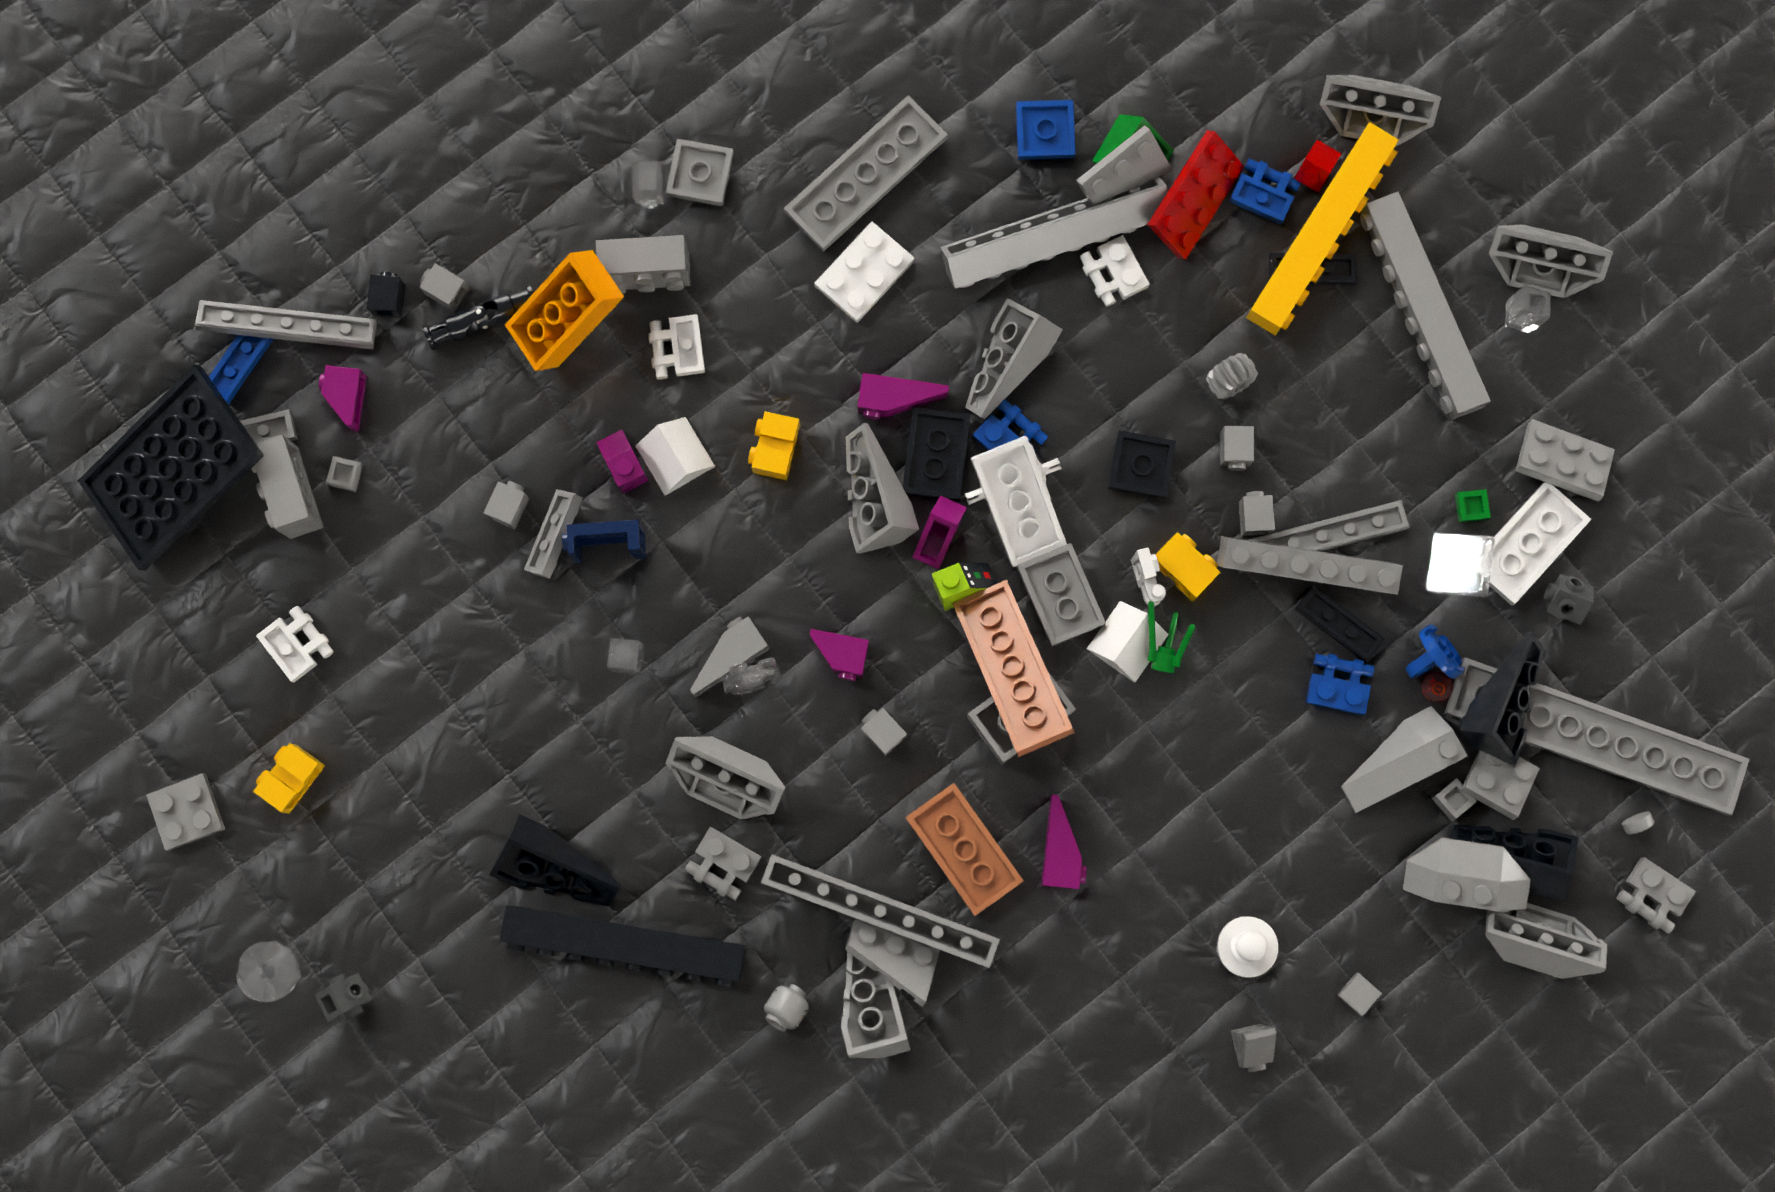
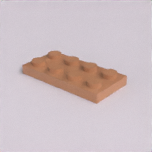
(964, 849)

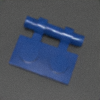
(1262, 198)
(996, 432)
(1338, 693)

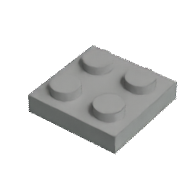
(699, 172)
(1499, 783)
(185, 812)

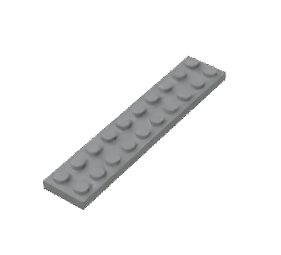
(1617, 743)

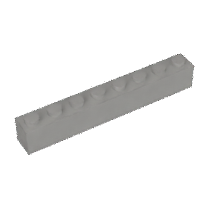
(1050, 234)
(1424, 306)
(880, 911)

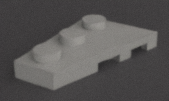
(1126, 167)
(897, 957)

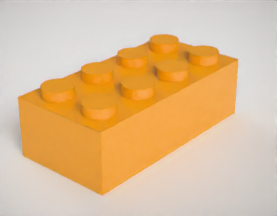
(564, 310)

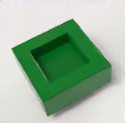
(1472, 506)

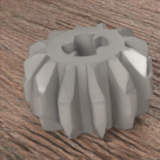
(1231, 376)

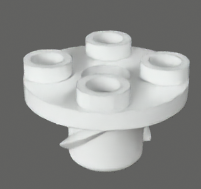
(1247, 946)

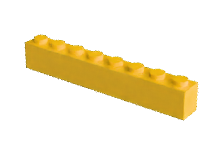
(1322, 229)

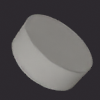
(1638, 823)

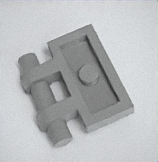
(729, 856)
(1661, 888)

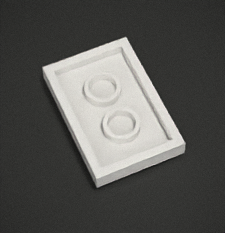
(864, 272)

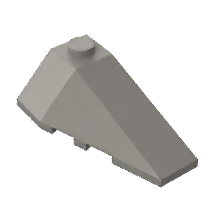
(879, 502)
(1411, 753)
(871, 1014)

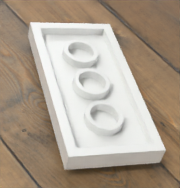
(1018, 501)
(1533, 541)

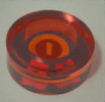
(1436, 687)

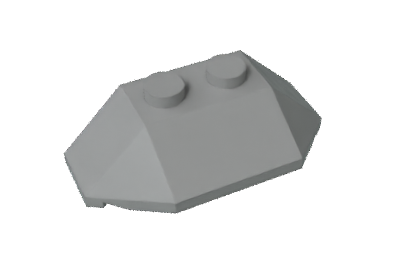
(1391, 106)
(1547, 259)
(725, 776)
(1467, 875)
(1546, 942)

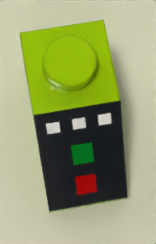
(961, 581)

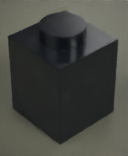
(386, 295)

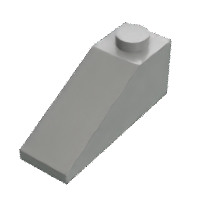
(737, 645)
(1254, 1046)

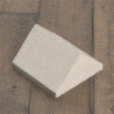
(674, 454)
(1125, 640)

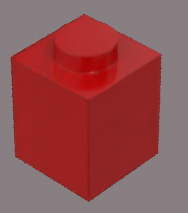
(1317, 166)

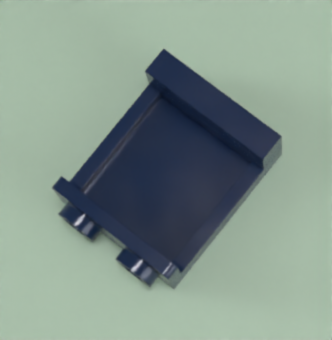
(604, 533)

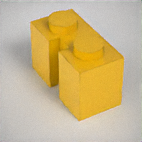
(775, 445)
(1186, 565)
(289, 778)

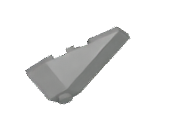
(1017, 348)

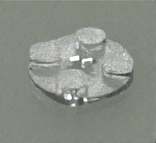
(751, 678)
(285, 974)

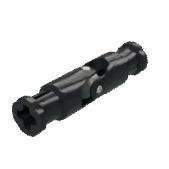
(470, 321)

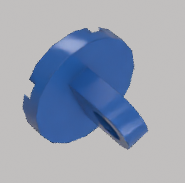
(1439, 652)

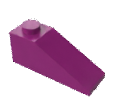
(890, 395)
(1062, 857)

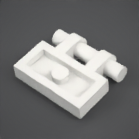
(1122, 267)
(686, 346)
(1145, 571)
(287, 649)

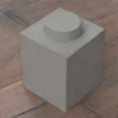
(443, 287)
(1237, 447)
(507, 504)
(1256, 514)
(882, 730)

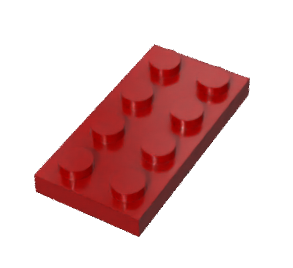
(1196, 195)

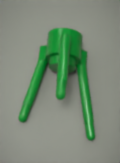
(1165, 657)

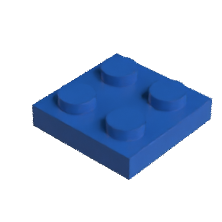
(1045, 129)

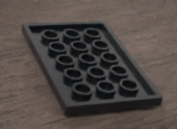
(170, 467)

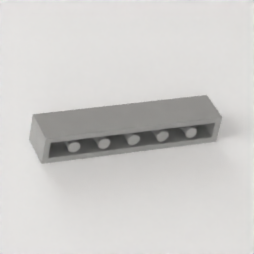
(1309, 565)

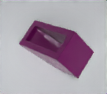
(344, 392)
(622, 461)
(939, 532)
(842, 653)

